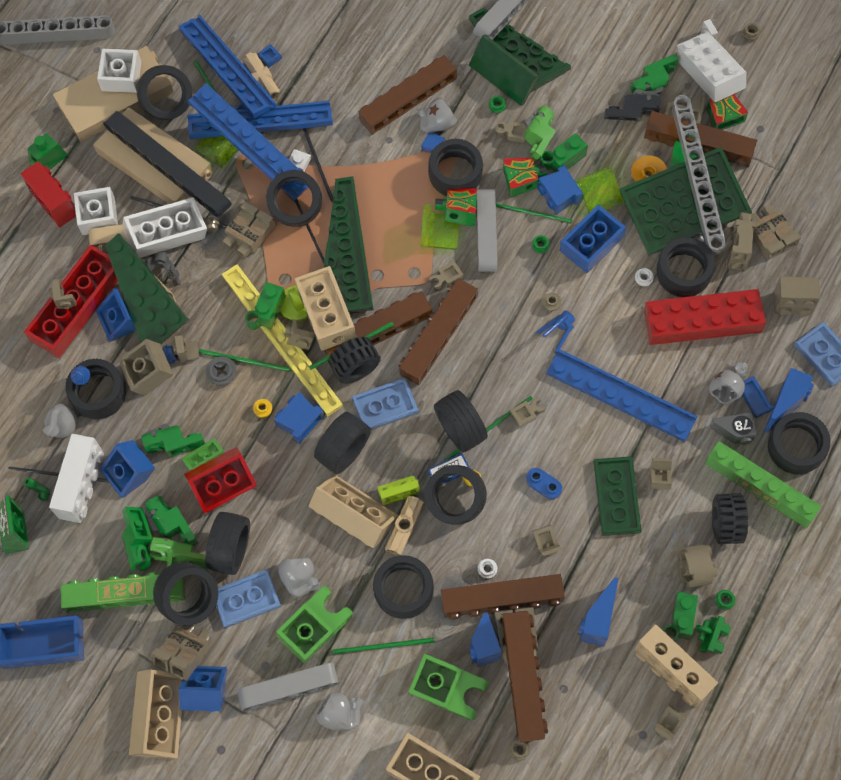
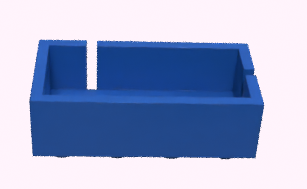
(41, 642)

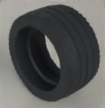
(143, 99)
(455, 148)
(278, 182)
(689, 247)
(111, 403)
(460, 421)
(808, 423)
(342, 442)
(432, 500)
(227, 543)
(399, 563)
(203, 606)

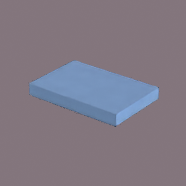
(823, 352)
(385, 404)
(247, 598)

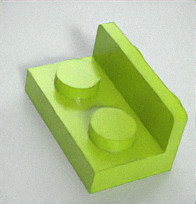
(398, 490)

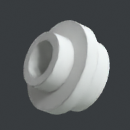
(644, 272)
(487, 562)

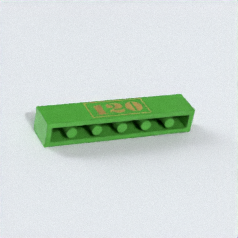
(763, 484)
(114, 592)

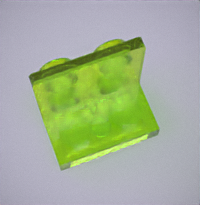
(216, 149)
(600, 189)
(437, 231)

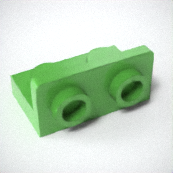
(203, 454)

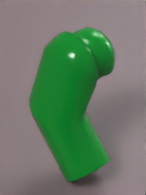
(34, 485)

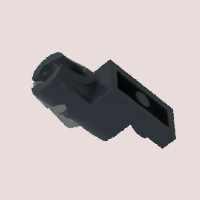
(634, 105)

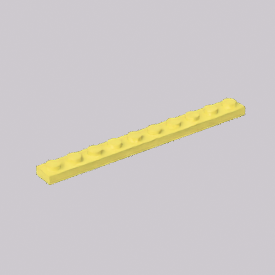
(291, 354)

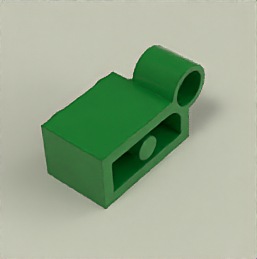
(566, 154)
(267, 307)
(683, 616)

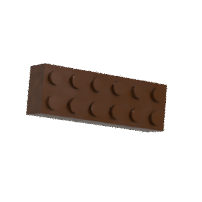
(523, 676)

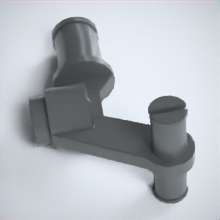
(161, 261)

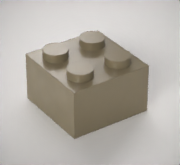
(796, 295)
(145, 367)

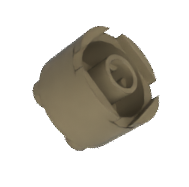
(695, 565)

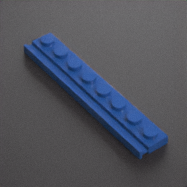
(227, 66)
(276, 119)
(245, 138)
(622, 395)

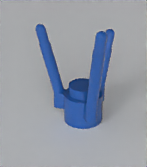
(562, 321)

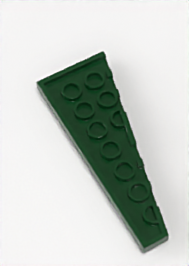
(346, 248)

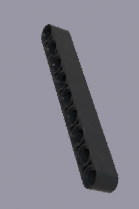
(167, 164)

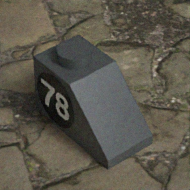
(735, 428)

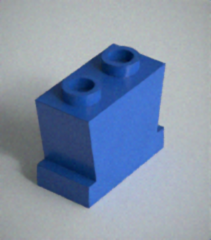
(559, 190)
(298, 417)

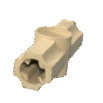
(261, 74)
(400, 536)

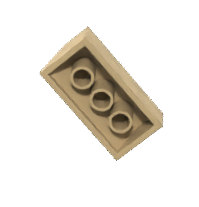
(353, 510)
(156, 715)

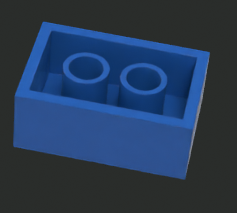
(592, 238)

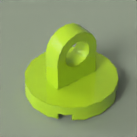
(293, 306)

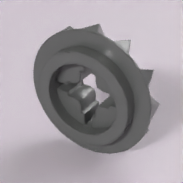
(220, 363)

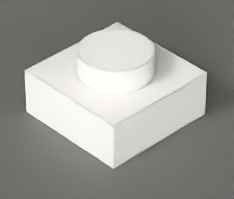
(708, 26)
(300, 159)

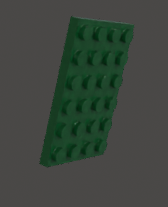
(665, 205)

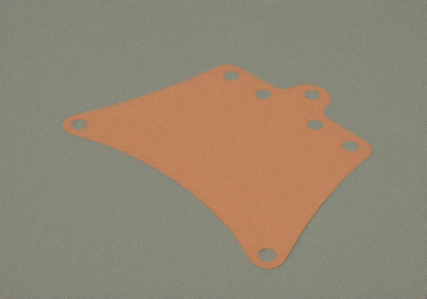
(390, 215)

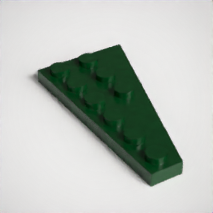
(527, 52)
(148, 302)

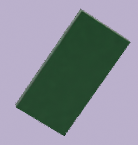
(503, 70)
(617, 496)

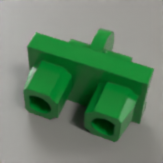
(709, 635)

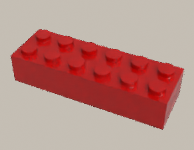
(89, 284)
(704, 317)

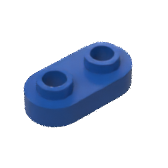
(542, 484)

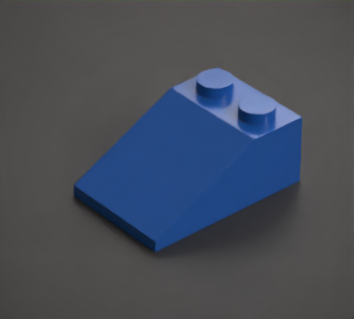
(794, 390)
(596, 625)

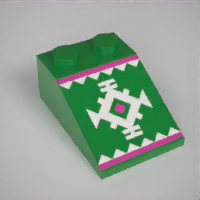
(12, 527)

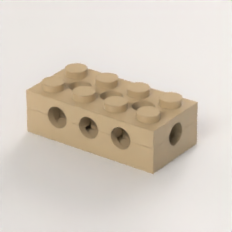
(325, 308)
(674, 655)

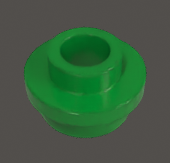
(497, 100)
(540, 239)
(727, 594)

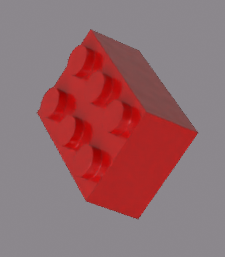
(49, 193)
(220, 479)

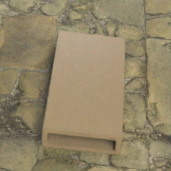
(88, 106)
(137, 168)

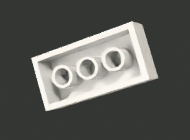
(711, 66)
(164, 227)
(76, 478)

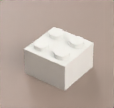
(119, 70)
(95, 209)

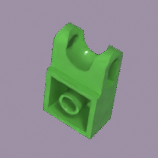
(317, 621)
(452, 687)

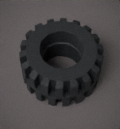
(354, 360)
(729, 518)

